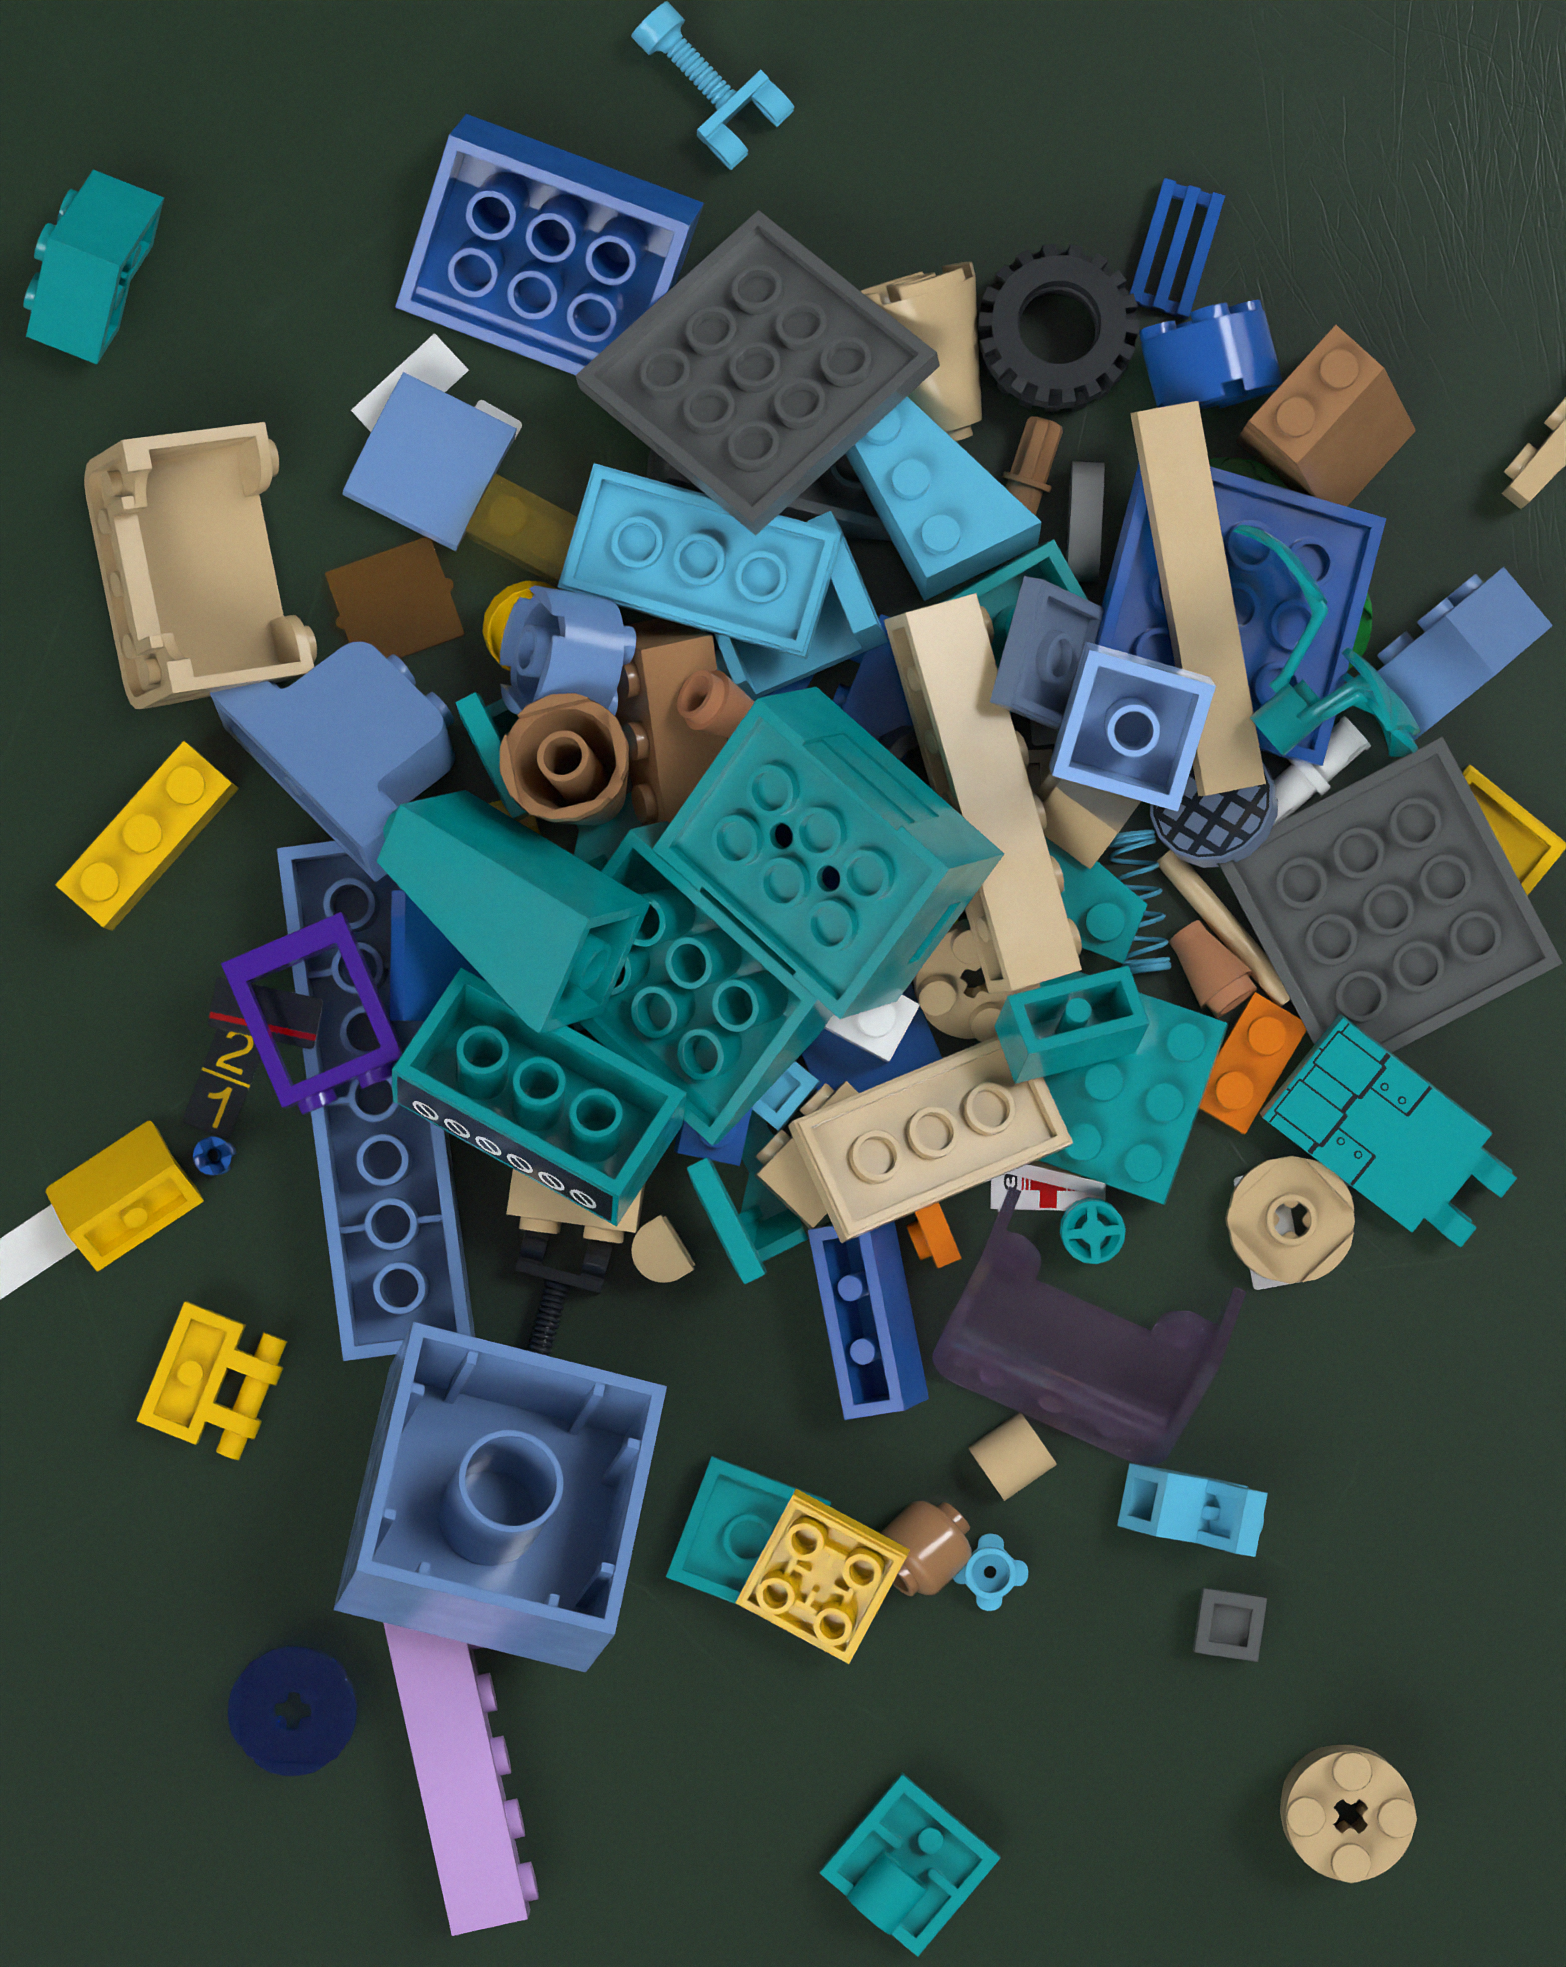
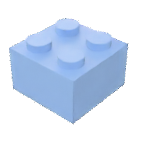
(1131, 726)

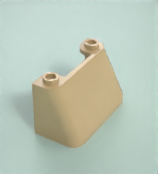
(192, 564)

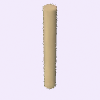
(1224, 925)

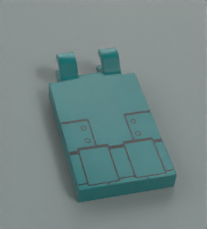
(1386, 1130)

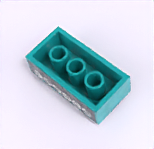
(538, 1100)

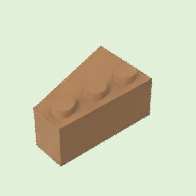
(664, 751)

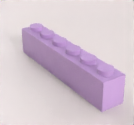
(462, 1780)

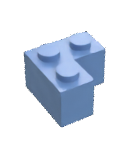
(1462, 646)

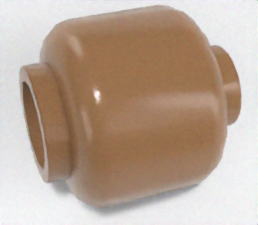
(935, 1546)

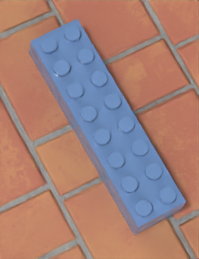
(379, 1165)

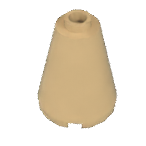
(943, 316)

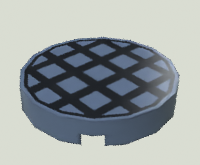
(1218, 825)

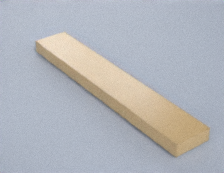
(1198, 590)

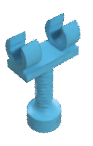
(663, 33)

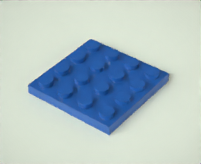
(1270, 608)

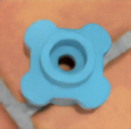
(1008, 1572)

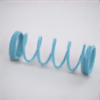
(1130, 841)

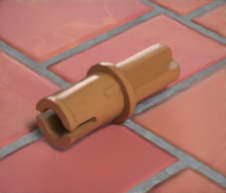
(1033, 462)

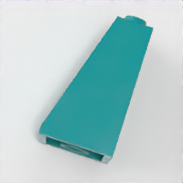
(514, 905)

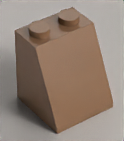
(1330, 422)

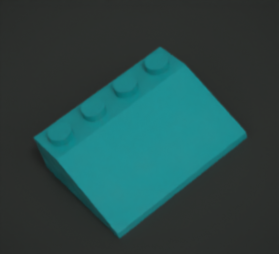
(701, 995)

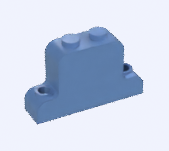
(345, 742)

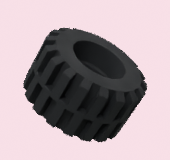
(1069, 275)

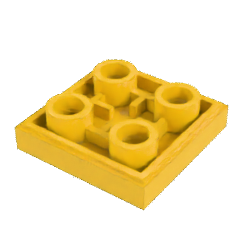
(822, 1576)

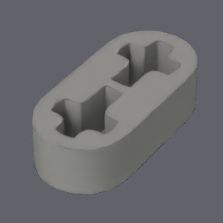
(1085, 520)

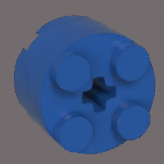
(1214, 358)

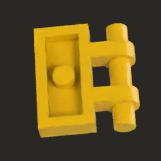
(194, 1371)

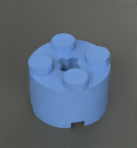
(564, 646)

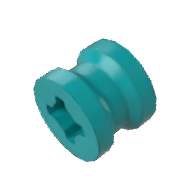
(1103, 1240)

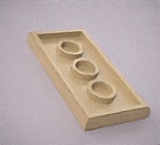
(926, 1138)

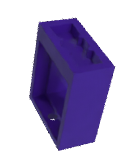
(287, 952)

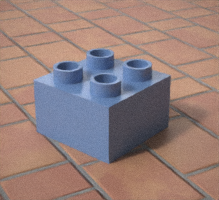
(501, 1498)

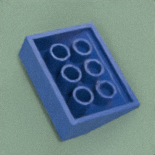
(542, 246)

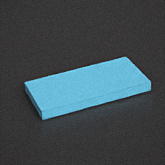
(698, 565)

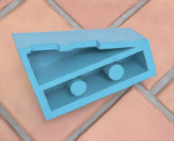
(938, 501)

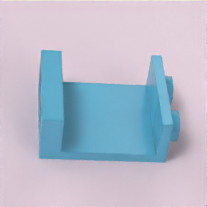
(844, 629)

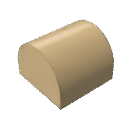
(660, 1252)
(1012, 1456)

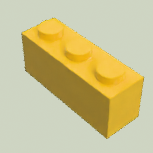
(147, 836)

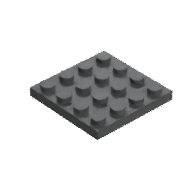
(757, 371)
(1392, 904)

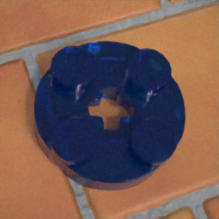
(265, 1735)

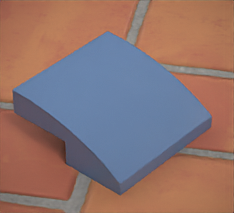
(429, 461)

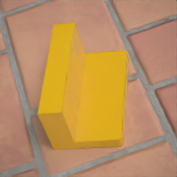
(122, 1196)

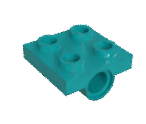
(909, 1864)

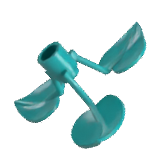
(1298, 709)

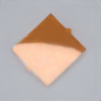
(396, 600)

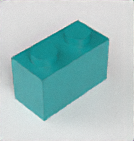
(1071, 1024)

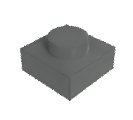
(1229, 1624)

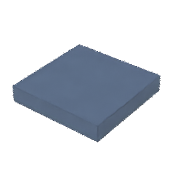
(1044, 651)

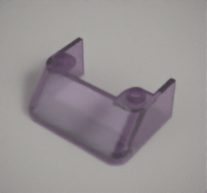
(1074, 1360)

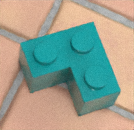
(90, 264)

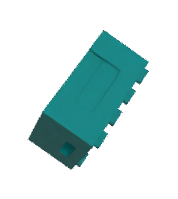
(851, 805)

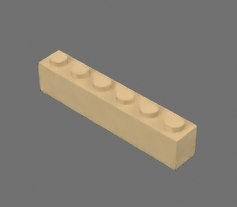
(980, 771)

